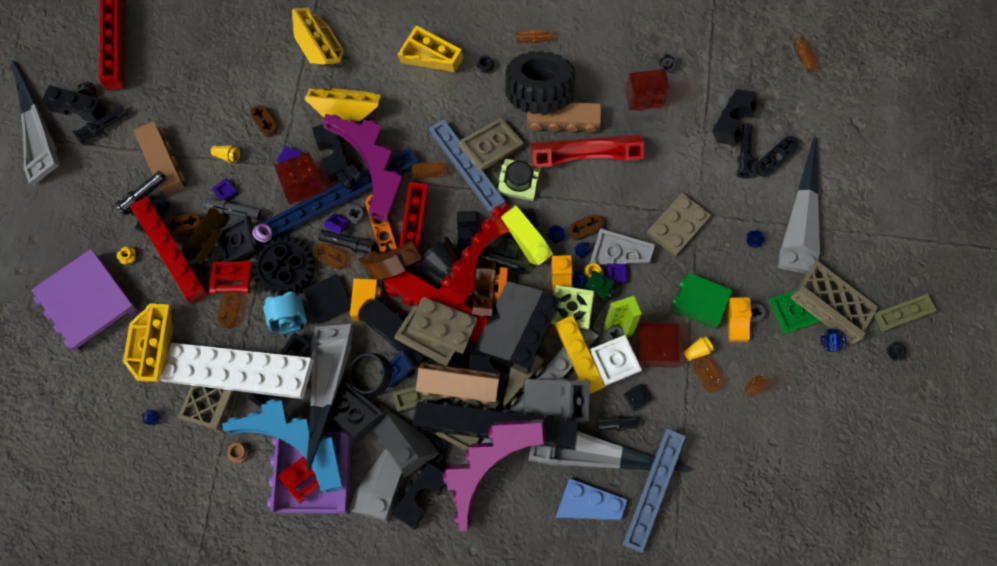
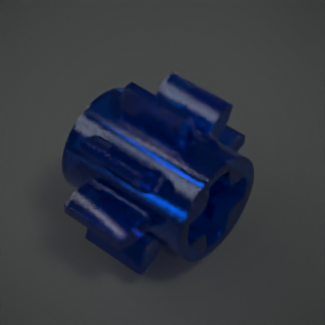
(833, 340)

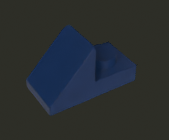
(402, 368)

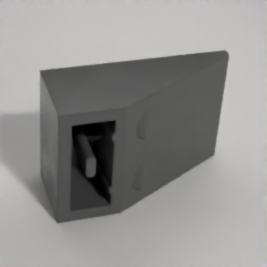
(557, 398)

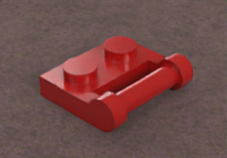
(228, 273)
(295, 476)

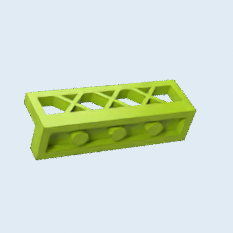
(623, 314)

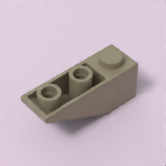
(516, 382)

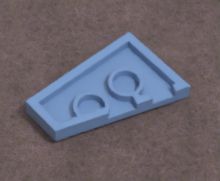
(589, 503)

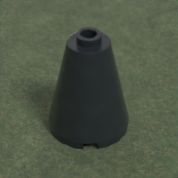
(440, 258)

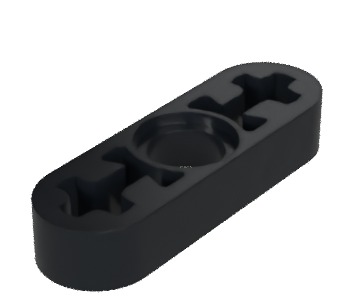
(774, 164)

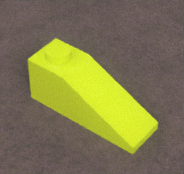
(526, 236)

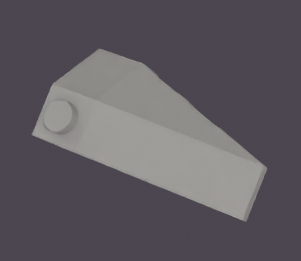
(378, 489)

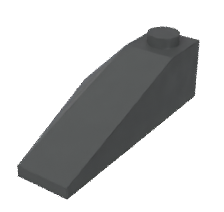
(403, 442)

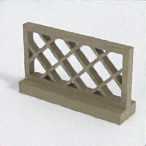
(828, 312)
(223, 410)

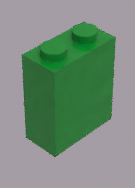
(701, 300)

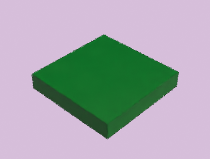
(790, 314)

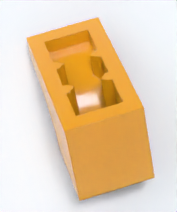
(561, 271)
(363, 294)
(738, 319)

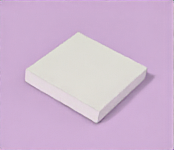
(615, 360)

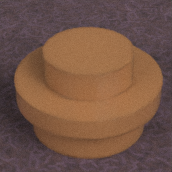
(237, 452)

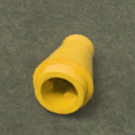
(227, 153)
(698, 349)

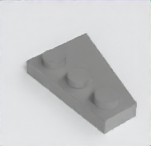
(620, 249)

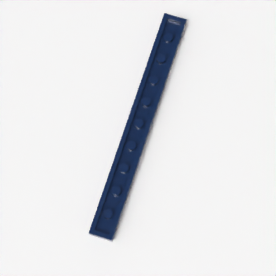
(332, 198)

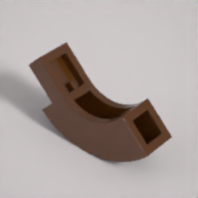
(390, 263)
(484, 288)

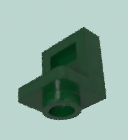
(601, 286)

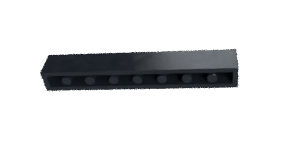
(476, 422)

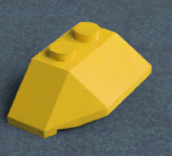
(315, 38)
(346, 104)
(149, 342)

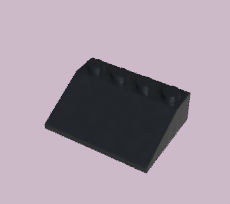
(518, 326)

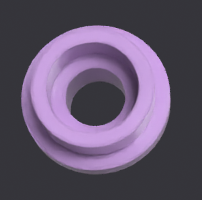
(262, 232)

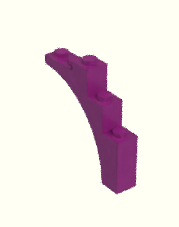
(377, 158)
(465, 478)

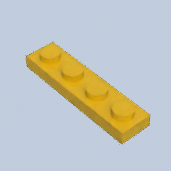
(578, 353)

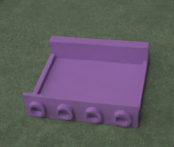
(82, 299)
(315, 503)

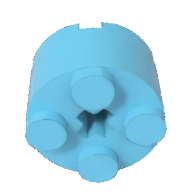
(284, 313)

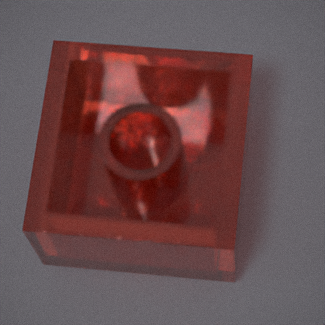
(647, 89)
(299, 178)
(657, 345)

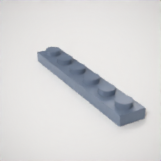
(475, 179)
(653, 490)

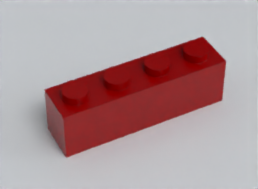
(415, 214)

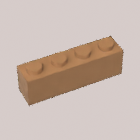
(571, 119)
(159, 158)
(457, 382)

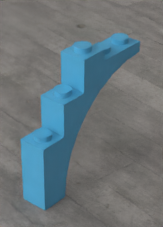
(276, 424)

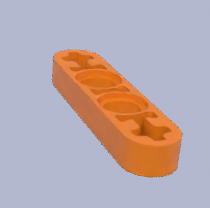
(381, 228)

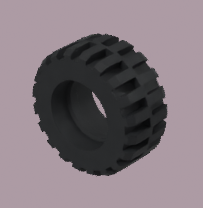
(540, 82)

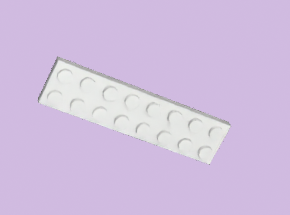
(237, 370)

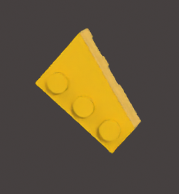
(430, 51)

